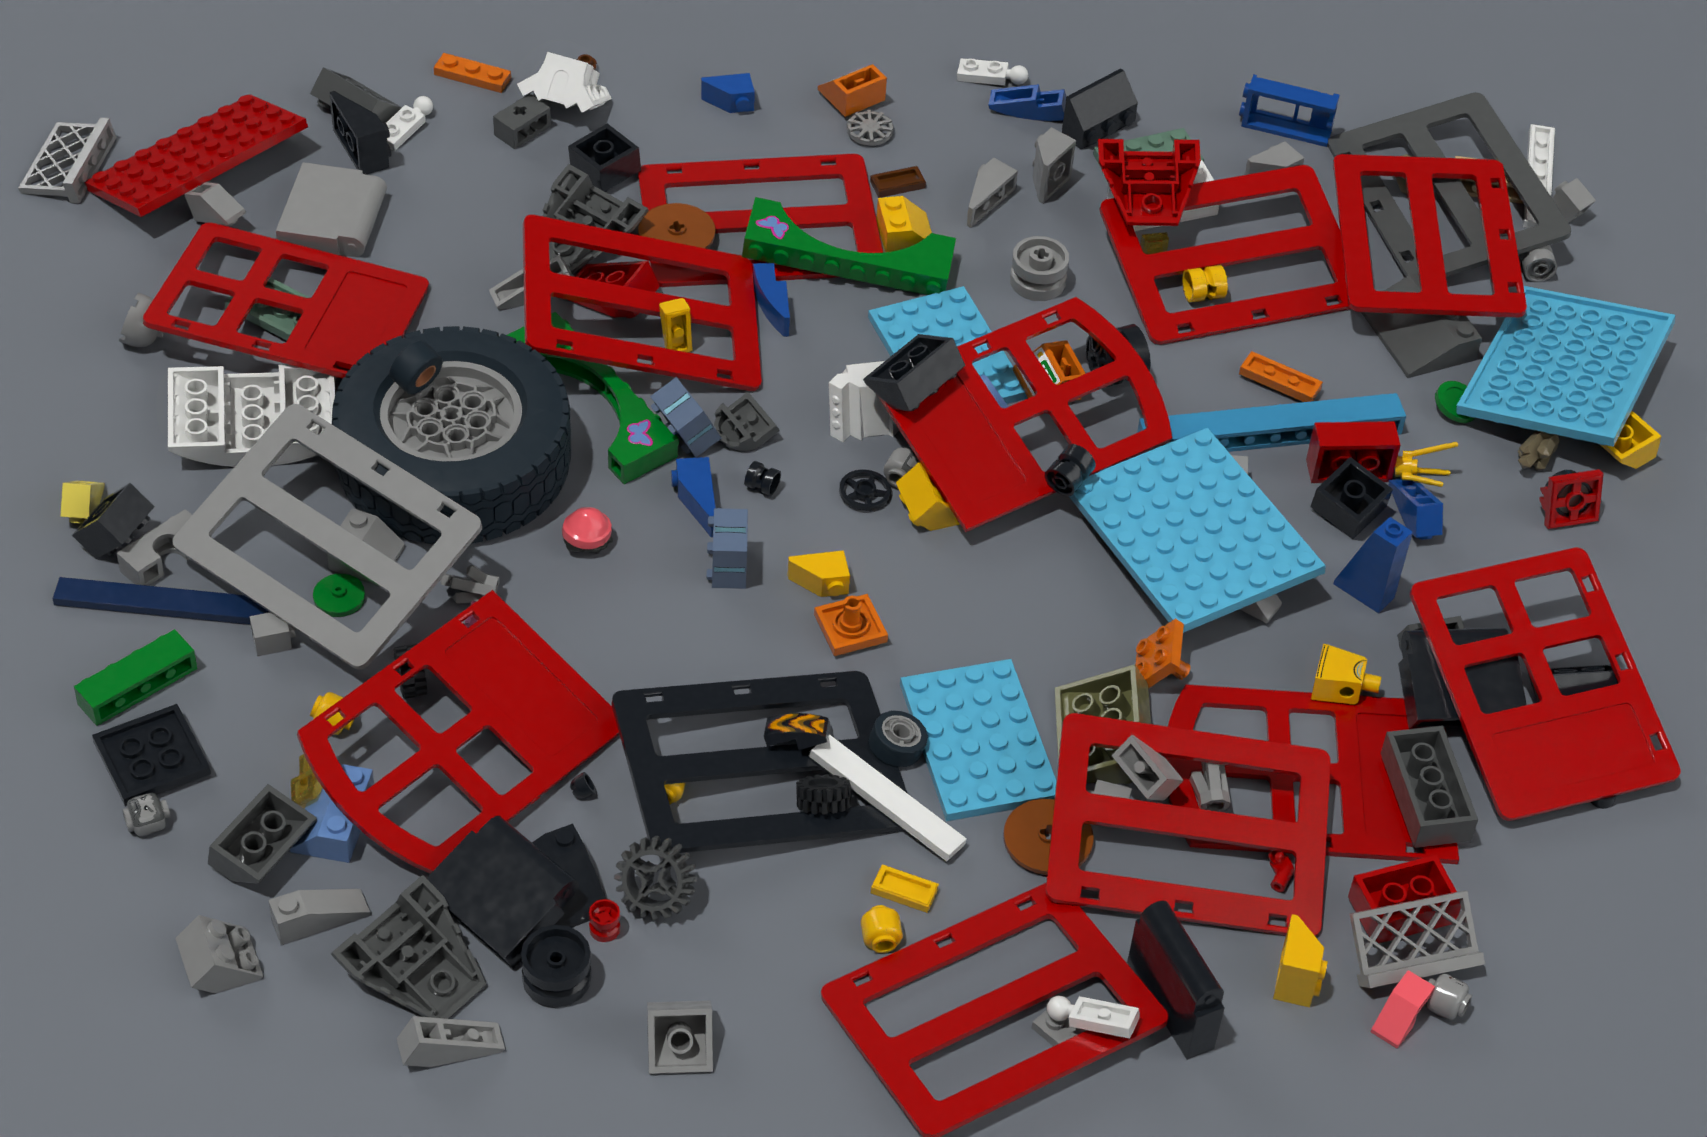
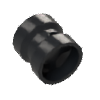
(762, 478)

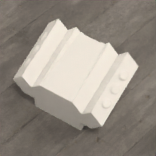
(566, 83)
(856, 407)

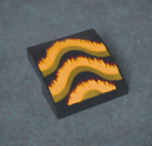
(805, 728)

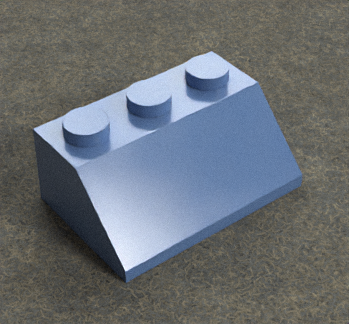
(333, 833)

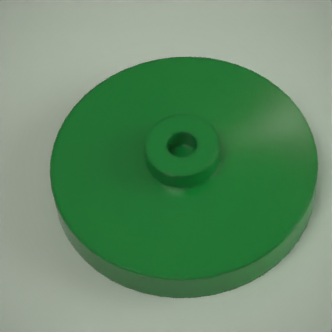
(1447, 398)
(339, 595)

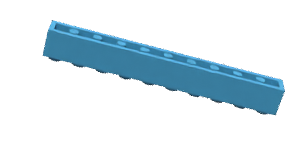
(1284, 423)

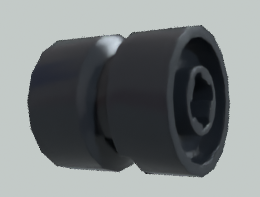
(1070, 470)

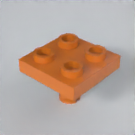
(850, 624)
(1161, 654)

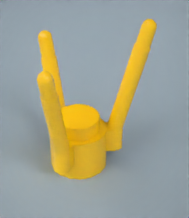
(1408, 468)

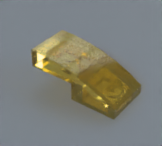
(305, 786)

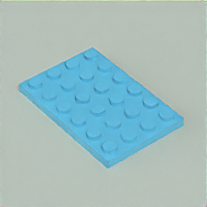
(950, 316)
(979, 739)

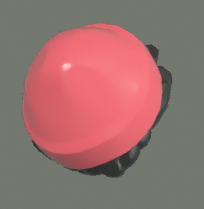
(587, 530)

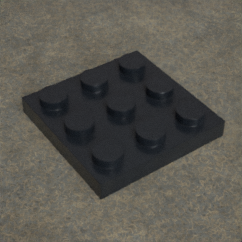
(151, 754)

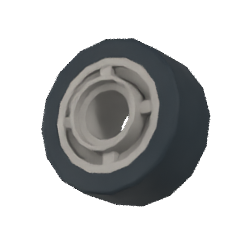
(898, 738)

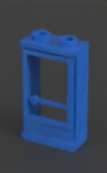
(1314, 132)

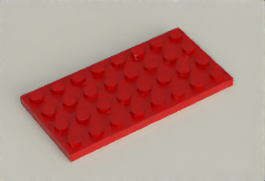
(195, 155)

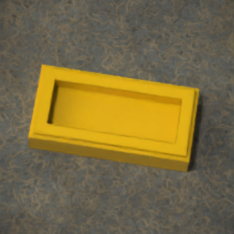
(904, 888)

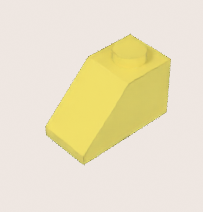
(80, 499)

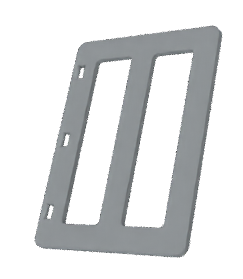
(405, 586)

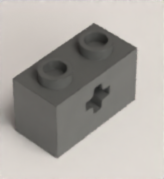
(521, 121)

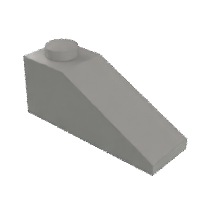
(992, 186)
(315, 911)
(446, 1041)

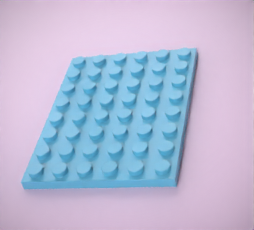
(1567, 366)
(1195, 530)

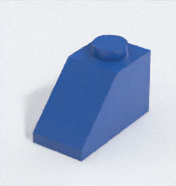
(729, 92)

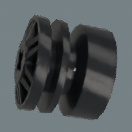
(1098, 356)

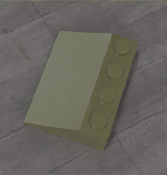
(1113, 695)

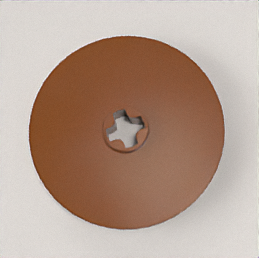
(692, 224)
(1026, 836)

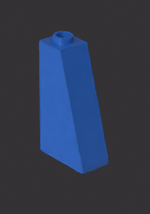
(1377, 566)

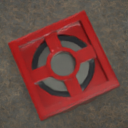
(1573, 496)

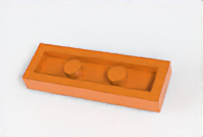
(472, 72)
(1280, 377)

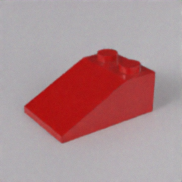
(629, 274)

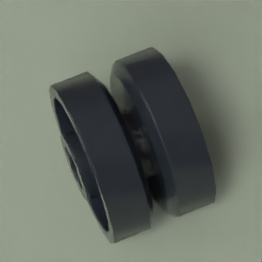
(556, 965)

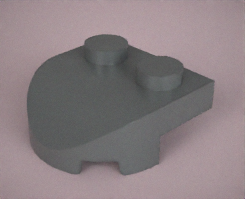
(744, 424)

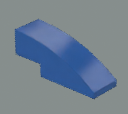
(1029, 102)
(772, 296)

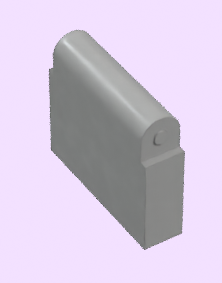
(331, 209)

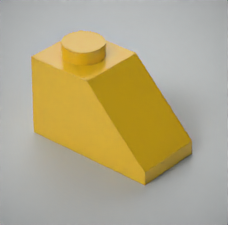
(820, 573)

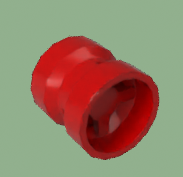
(604, 920)

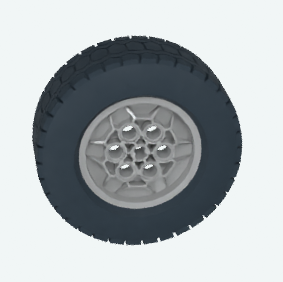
(481, 433)

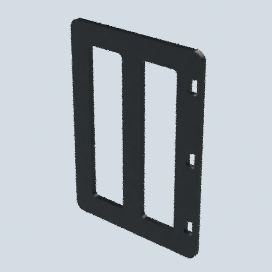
(652, 771)

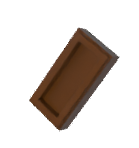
(897, 181)

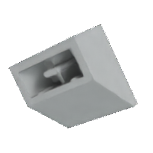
(218, 955)

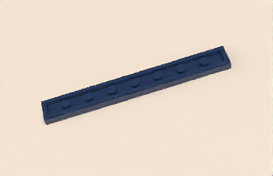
(155, 600)

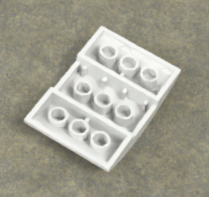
(223, 415)

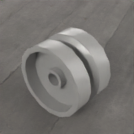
(1039, 268)

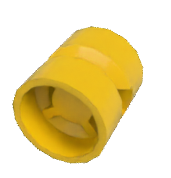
(1209, 283)

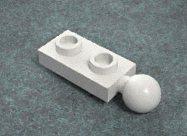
(990, 72)
(408, 121)
(1095, 1015)

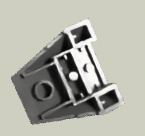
(581, 202)
(415, 955)

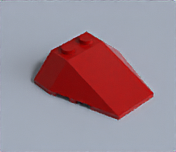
(1149, 184)

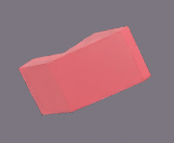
(1402, 1009)

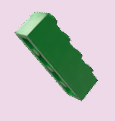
(135, 677)

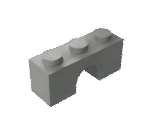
(142, 558)

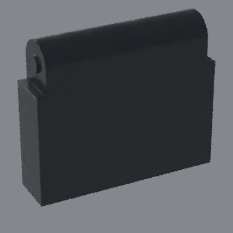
(1426, 697)
(502, 887)
(1178, 978)

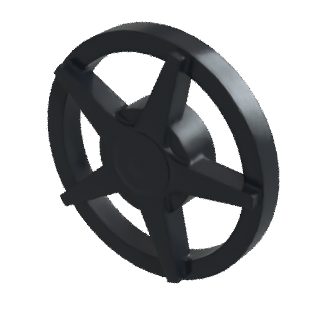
(864, 490)

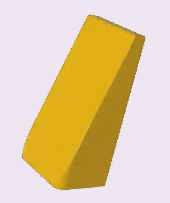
(676, 325)

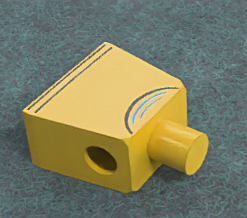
(1342, 676)

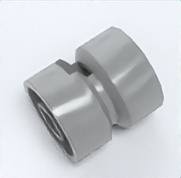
(1538, 264)

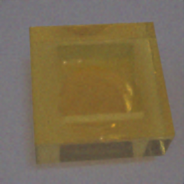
(1154, 242)

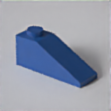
(695, 488)
(1418, 508)

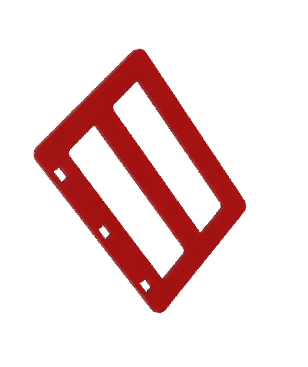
(856, 213)
(1322, 235)
(542, 284)
(1434, 293)
(1077, 807)
(893, 1055)

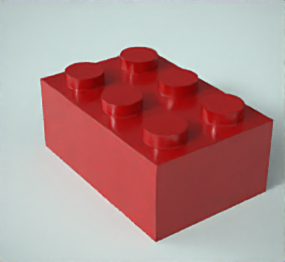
(1369, 443)
(1403, 884)

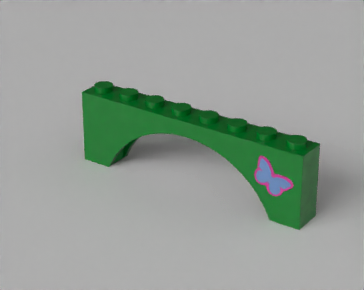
(777, 240)
(642, 437)

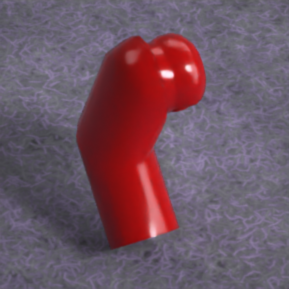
(1283, 869)

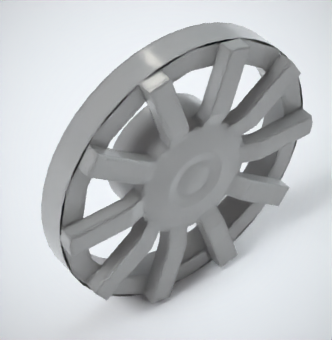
(870, 128)

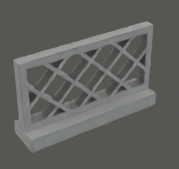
(84, 163)
(1424, 965)

